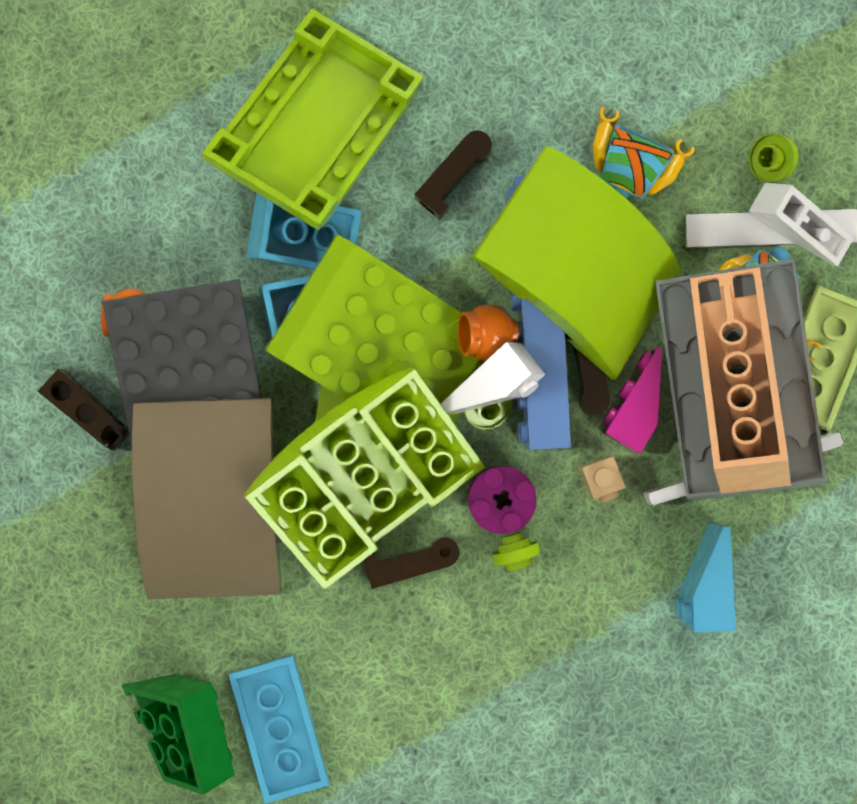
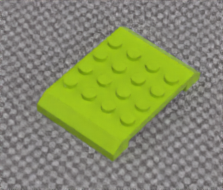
(315, 120)
(367, 323)

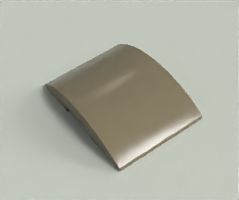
(190, 501)

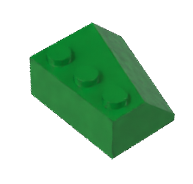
(185, 730)

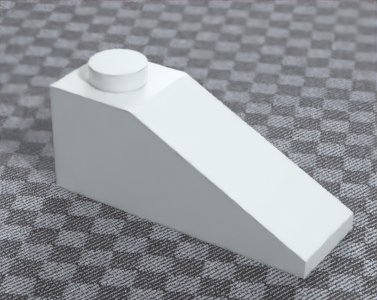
(801, 221)
(503, 377)

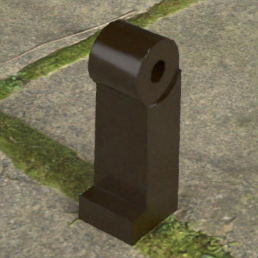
(470, 151)
(595, 393)
(84, 409)
(439, 555)

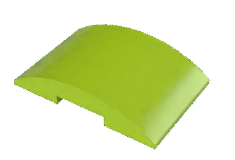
(580, 258)
(362, 474)

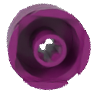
(509, 517)

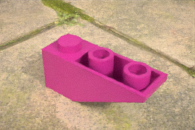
(638, 415)

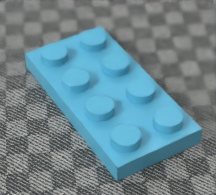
(279, 728)

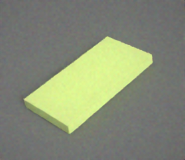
(833, 323)

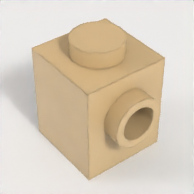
(602, 479)

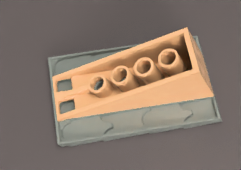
(741, 381)

